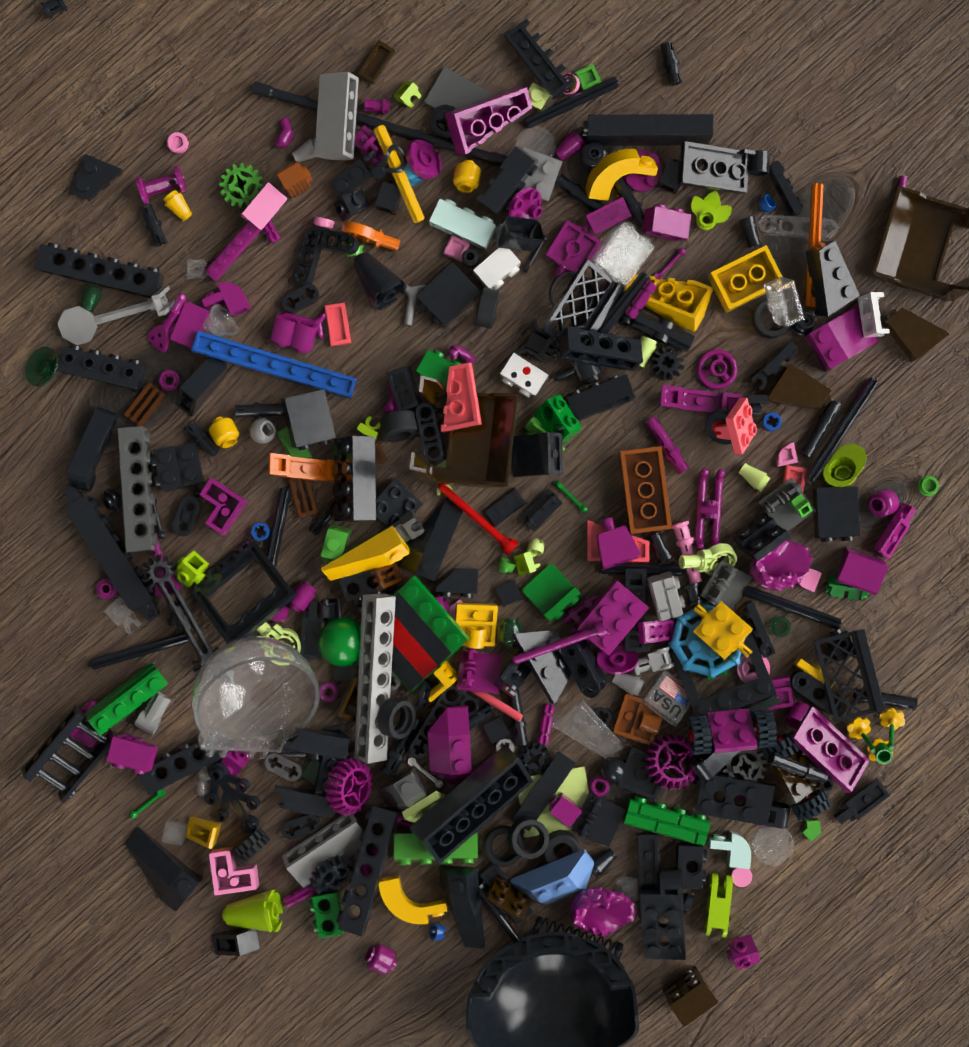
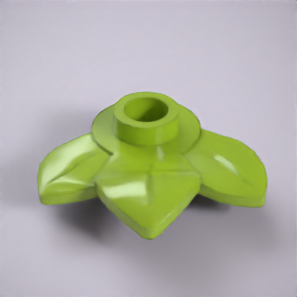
(710, 208)

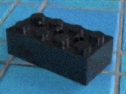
(354, 479)

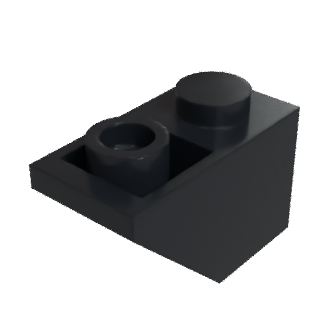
(460, 581)

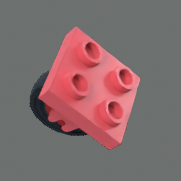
(732, 426)

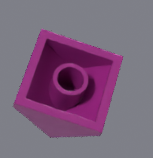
(861, 570)

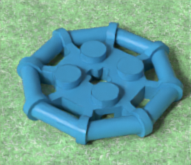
(698, 648)

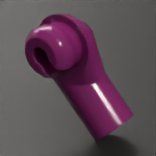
(462, 354)

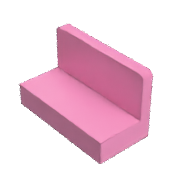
(264, 206)

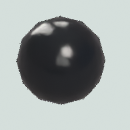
(612, 769)

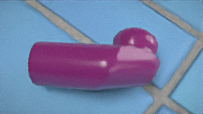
(286, 135)
(391, 406)

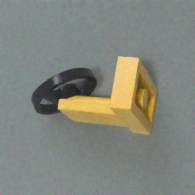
(447, 675)

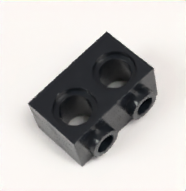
(362, 581)

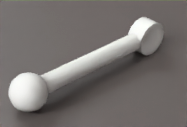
(412, 761)

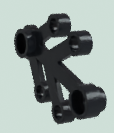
(219, 775)

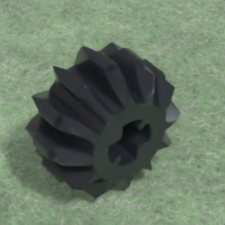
(670, 357)

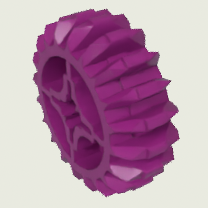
(668, 754)
(348, 786)

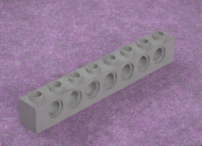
(374, 675)

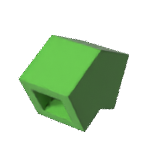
(800, 505)
(811, 829)

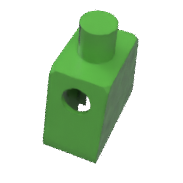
(335, 543)

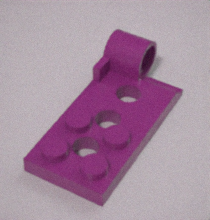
(806, 721)

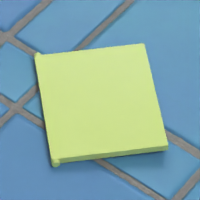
(574, 787)

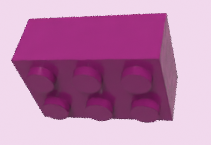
(620, 612)

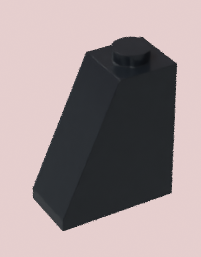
(201, 385)

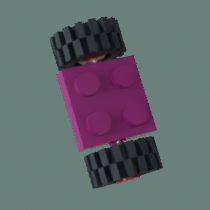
(731, 731)

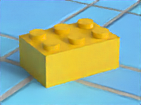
(744, 278)

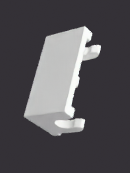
(871, 315)

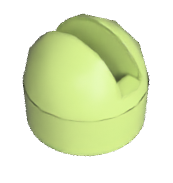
(536, 546)

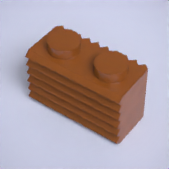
(295, 179)

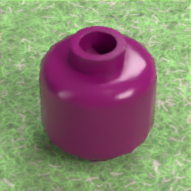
(883, 502)
(380, 959)

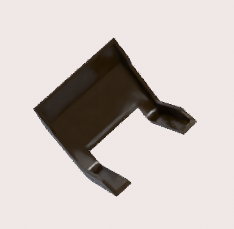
(918, 242)
(476, 453)

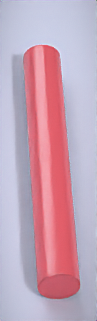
(499, 705)

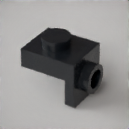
(351, 204)

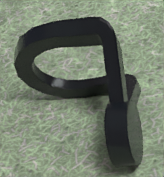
(379, 170)

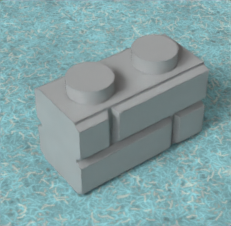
(665, 595)

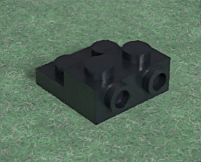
(177, 467)
(760, 537)

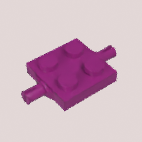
(572, 247)

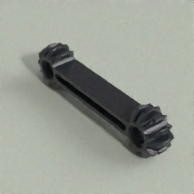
(181, 612)

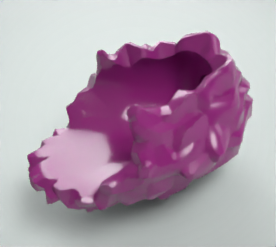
(782, 566)
(601, 911)

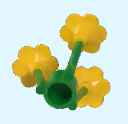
(878, 750)

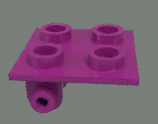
(478, 671)

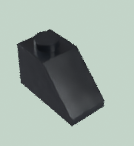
(236, 942)

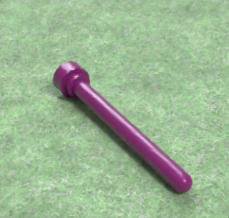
(599, 629)

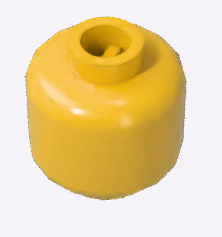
(466, 176)
(224, 432)

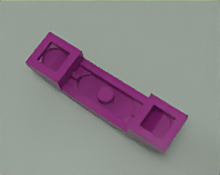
(696, 400)

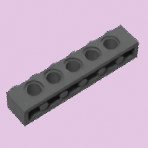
(127, 438)

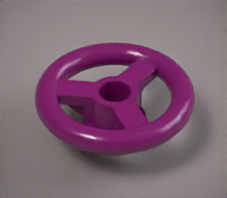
(718, 362)

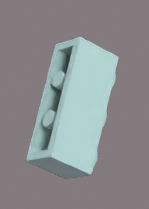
(462, 223)

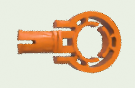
(369, 235)

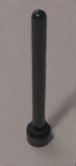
(497, 913)

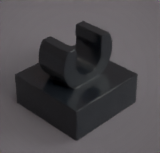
(756, 402)

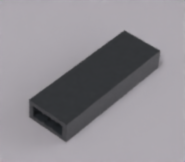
(647, 129)

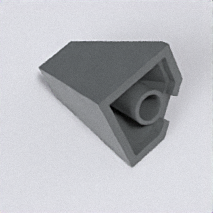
(404, 790)

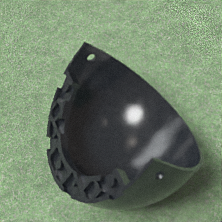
(552, 995)

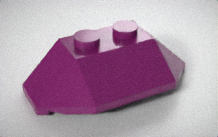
(450, 745)

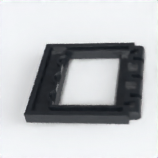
(265, 608)
(735, 697)

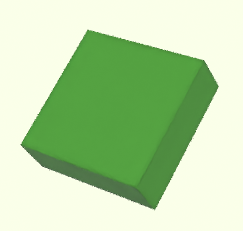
(587, 77)

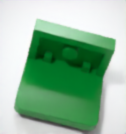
(551, 592)

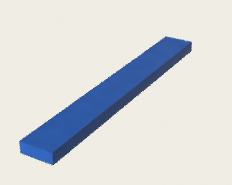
(273, 364)

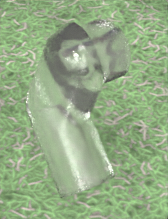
(202, 782)

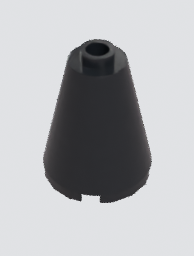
(378, 281)

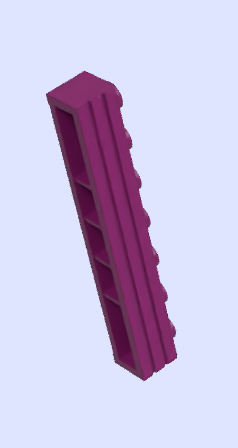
(232, 250)

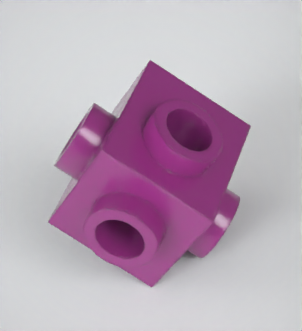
(742, 952)

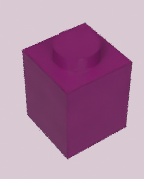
(564, 809)

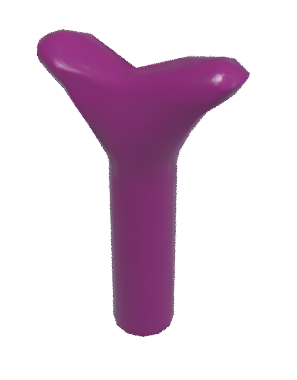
(318, 321)

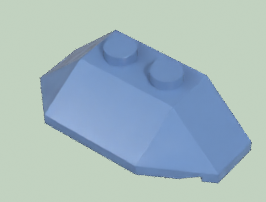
(557, 878)

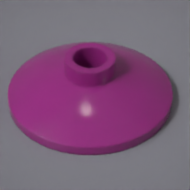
(618, 661)

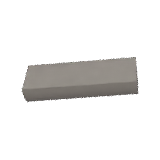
(336, 116)
(335, 839)

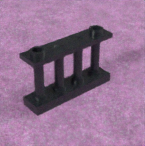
(59, 737)

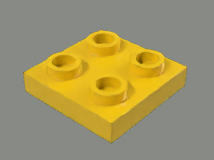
(478, 623)

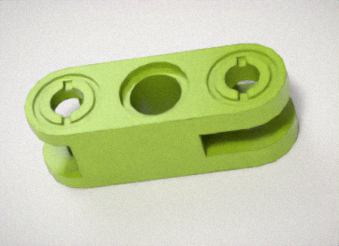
(718, 905)

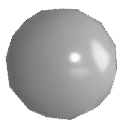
(262, 430)

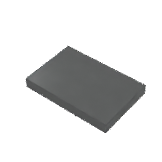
(454, 91)

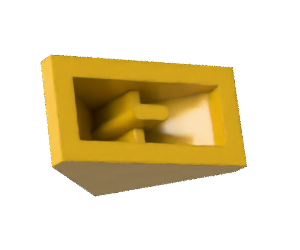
(203, 832)

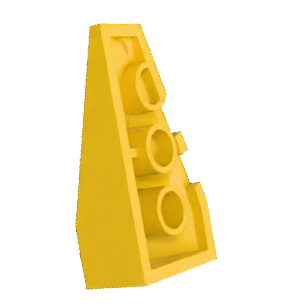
(679, 301)
(374, 553)

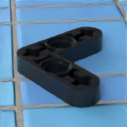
(319, 244)

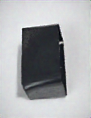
(527, 228)

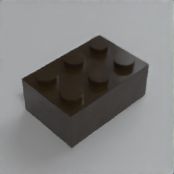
(689, 995)

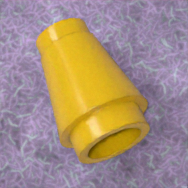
(178, 205)

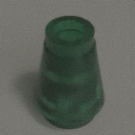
(90, 297)

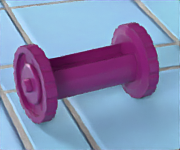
(160, 184)

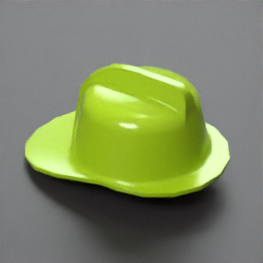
(845, 465)

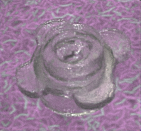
(192, 264)

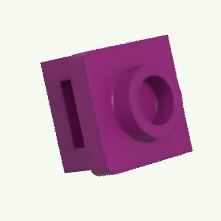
(235, 761)

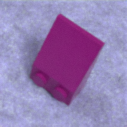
(839, 339)

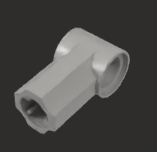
(150, 718)

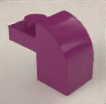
(231, 295)

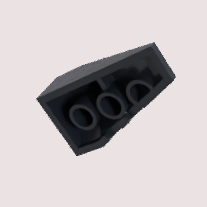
(431, 546)
(165, 872)

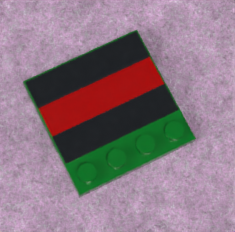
(422, 634)

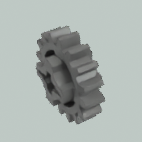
(753, 763)

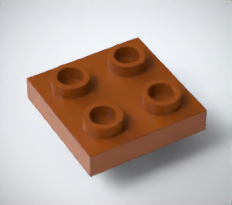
(637, 720)

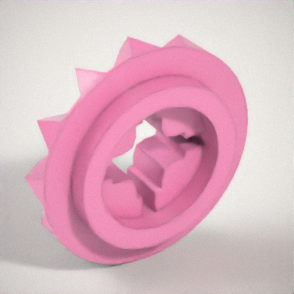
(743, 668)

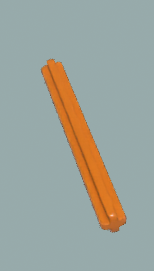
(814, 232)

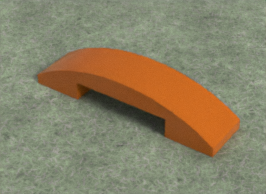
(300, 468)

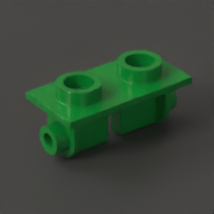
(838, 589)

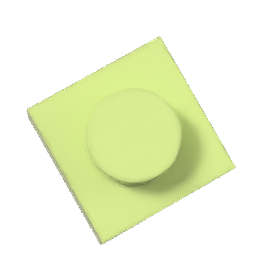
(538, 96)

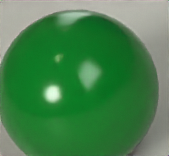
(340, 642)

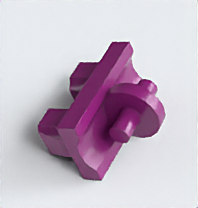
(367, 142)

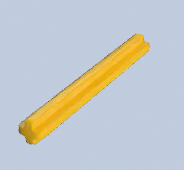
(400, 178)

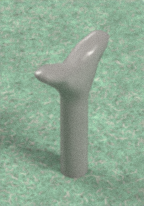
(411, 292)

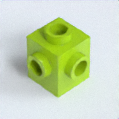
(191, 569)

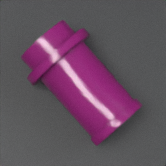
(379, 106)

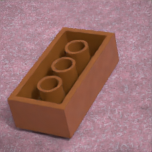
(645, 490)

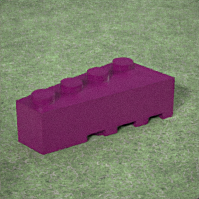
(481, 119)

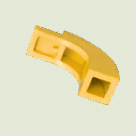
(615, 166)
(403, 907)

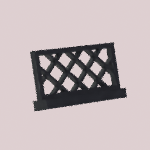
(592, 316)
(867, 671)

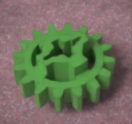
(234, 187)

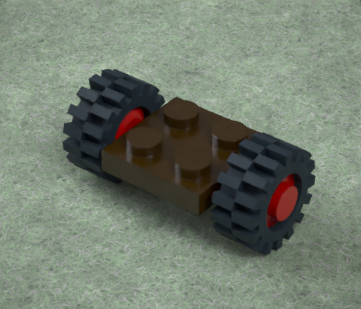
(801, 793)

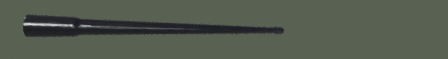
(271, 92)

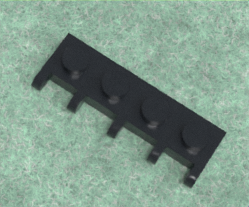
(537, 60)

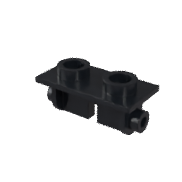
(541, 510)
(330, 610)

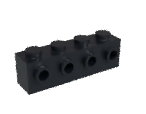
(101, 368)

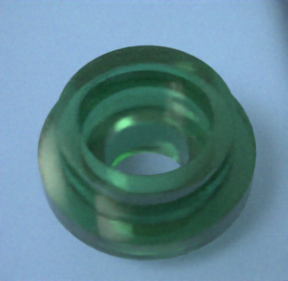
(786, 626)

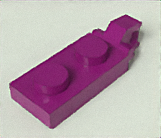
(895, 531)

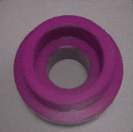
(163, 377)
(100, 591)
(333, 687)
(599, 792)

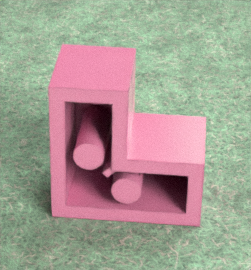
(228, 877)

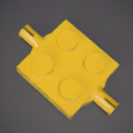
(722, 630)

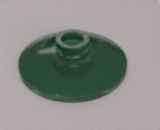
(41, 366)

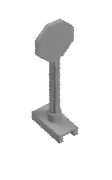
(80, 325)

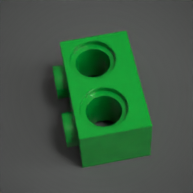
(557, 418)
(323, 914)

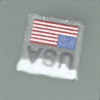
(668, 698)

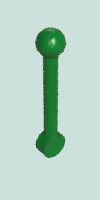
(583, 508)
(161, 793)

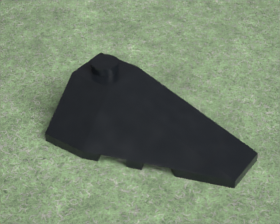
(462, 894)

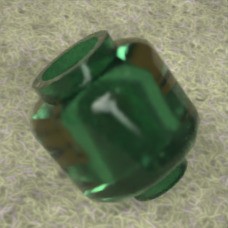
(508, 628)

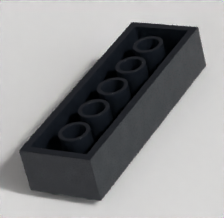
(471, 804)

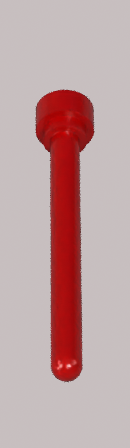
(506, 543)

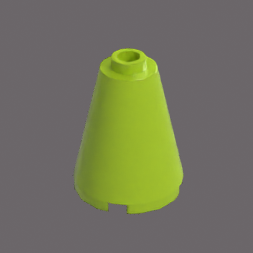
(255, 912)

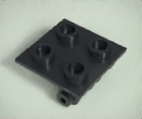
(395, 502)
(598, 819)

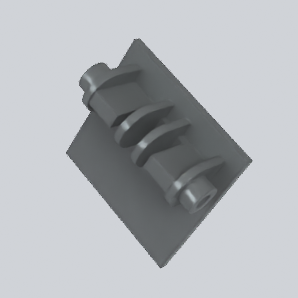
(778, 507)
(726, 585)

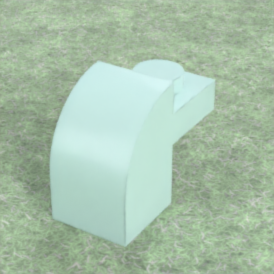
(737, 849)

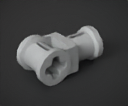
(655, 661)

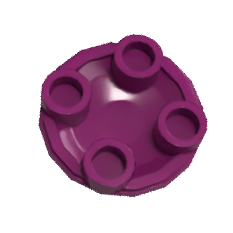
(526, 204)

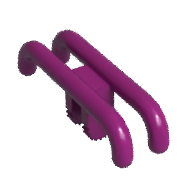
(708, 508)

